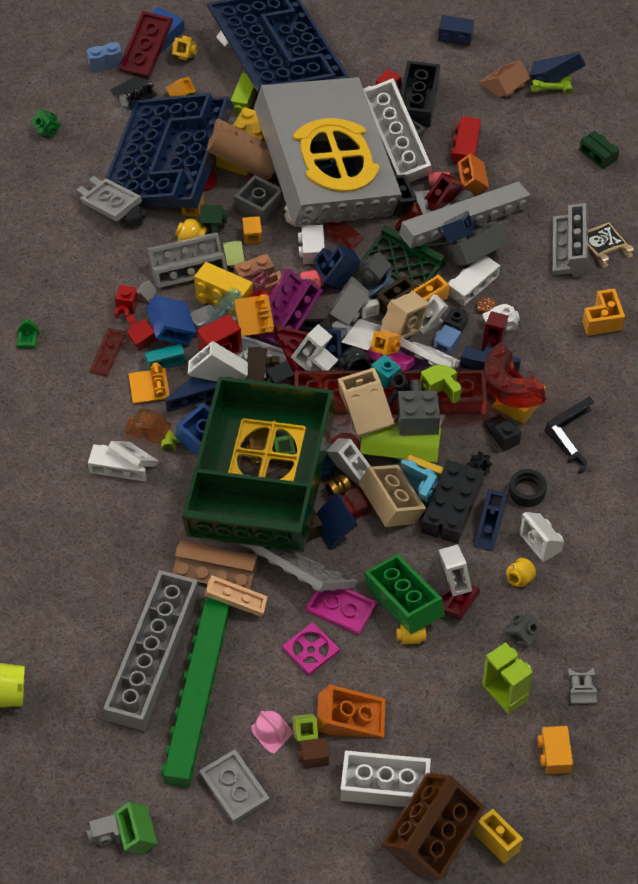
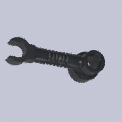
(399, 383)

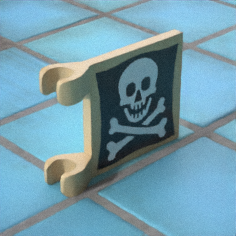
(605, 240)

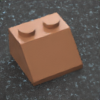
(506, 79)

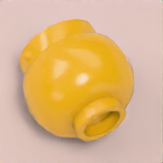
(190, 229)

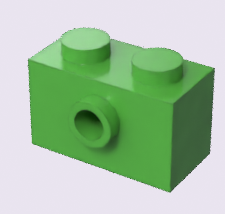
(135, 828)

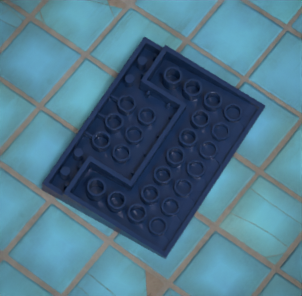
(276, 41)
(166, 149)

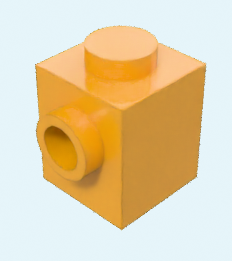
(385, 342)

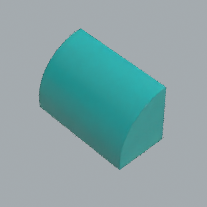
(166, 357)

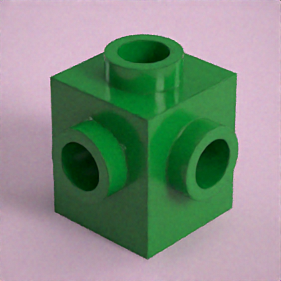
(45, 123)

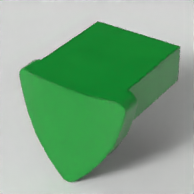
(27, 335)

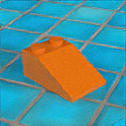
(350, 713)

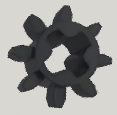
(481, 462)

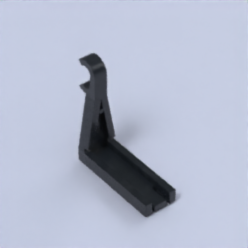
(555, 432)

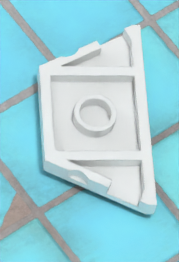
(433, 355)

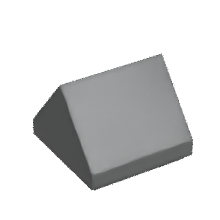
(146, 291)

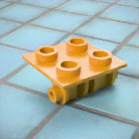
(254, 315)
(149, 384)

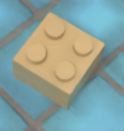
(405, 315)

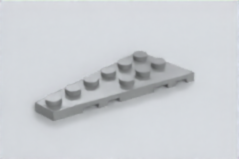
(305, 569)

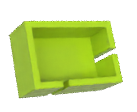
(507, 677)

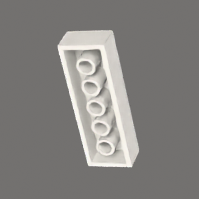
(397, 131)

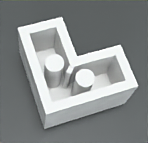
(311, 352)

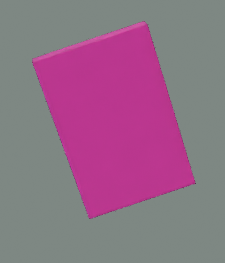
(342, 608)

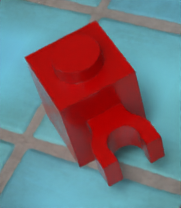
(126, 300)
(140, 333)

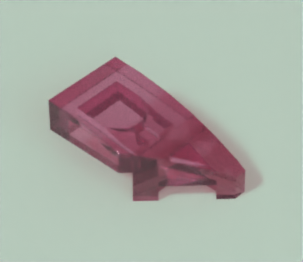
(259, 279)

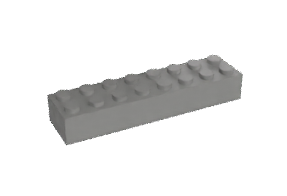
(151, 651)

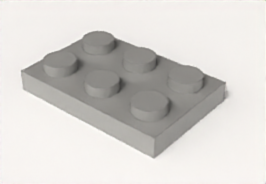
(234, 786)

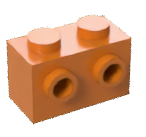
(473, 174)

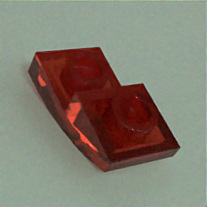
(344, 232)

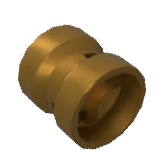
(339, 485)

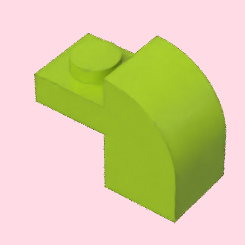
(440, 379)

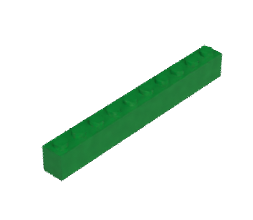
(196, 694)

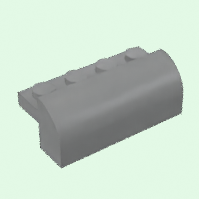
(571, 241)
(183, 259)

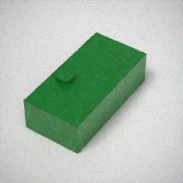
(404, 593)

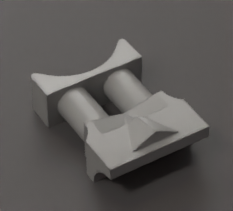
(582, 693)

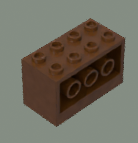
(433, 826)

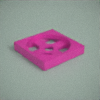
(310, 668)

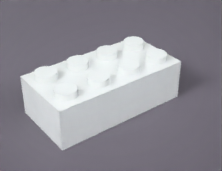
(381, 778)

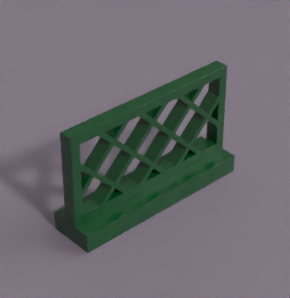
(423, 253)

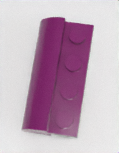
(290, 303)

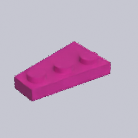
(403, 360)

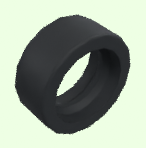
(527, 500)

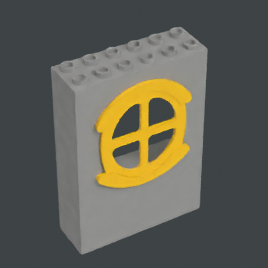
(323, 111)

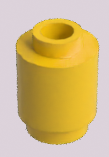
(407, 638)

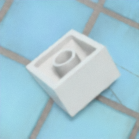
(540, 536)

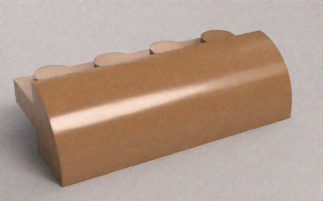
(241, 149)
(202, 561)

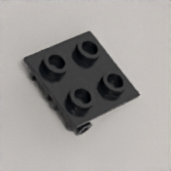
(135, 90)

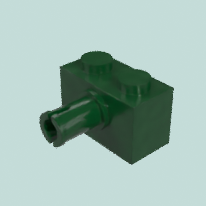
(213, 217)

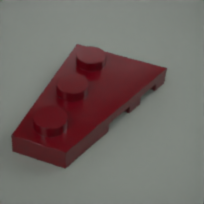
(289, 341)

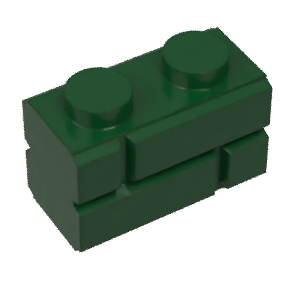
(599, 149)

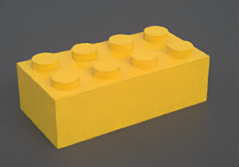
(250, 124)

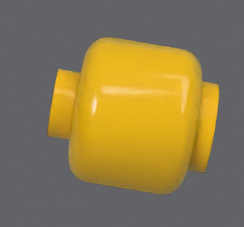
(521, 572)

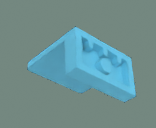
(426, 478)

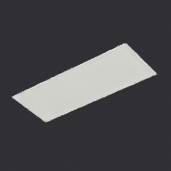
(361, 334)

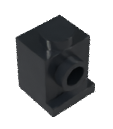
(457, 318)

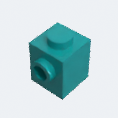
(386, 370)

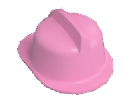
(271, 730)

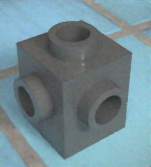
(523, 629)

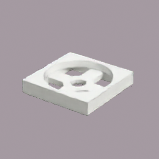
(133, 454)

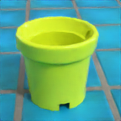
(11, 685)

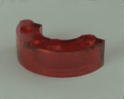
(507, 389)

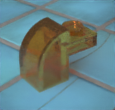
(148, 423)

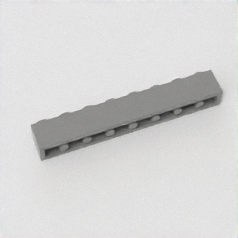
(481, 209)

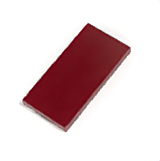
(145, 44)

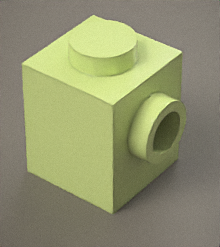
(233, 253)

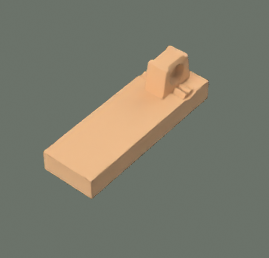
(236, 596)

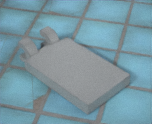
(109, 198)

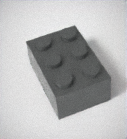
(478, 243)

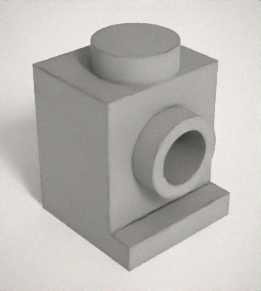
(104, 831)

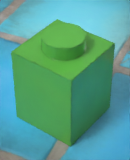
(284, 444)

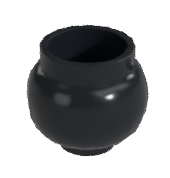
(354, 359)

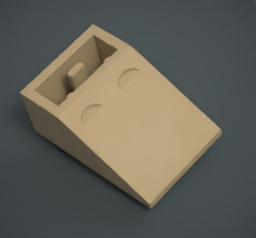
(365, 402)

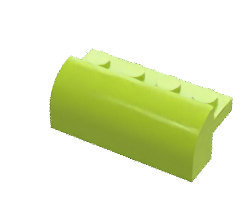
(390, 443)

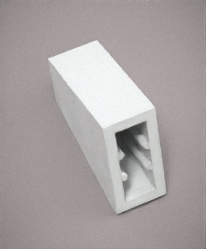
(217, 362)
(455, 570)

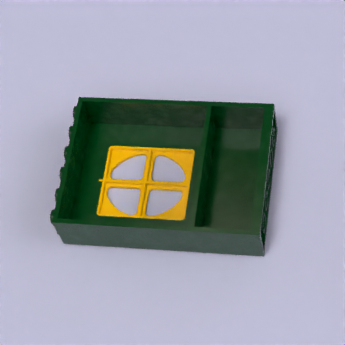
(252, 508)

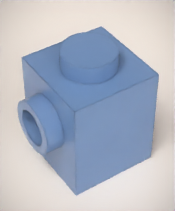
(447, 339)

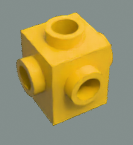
(179, 48)

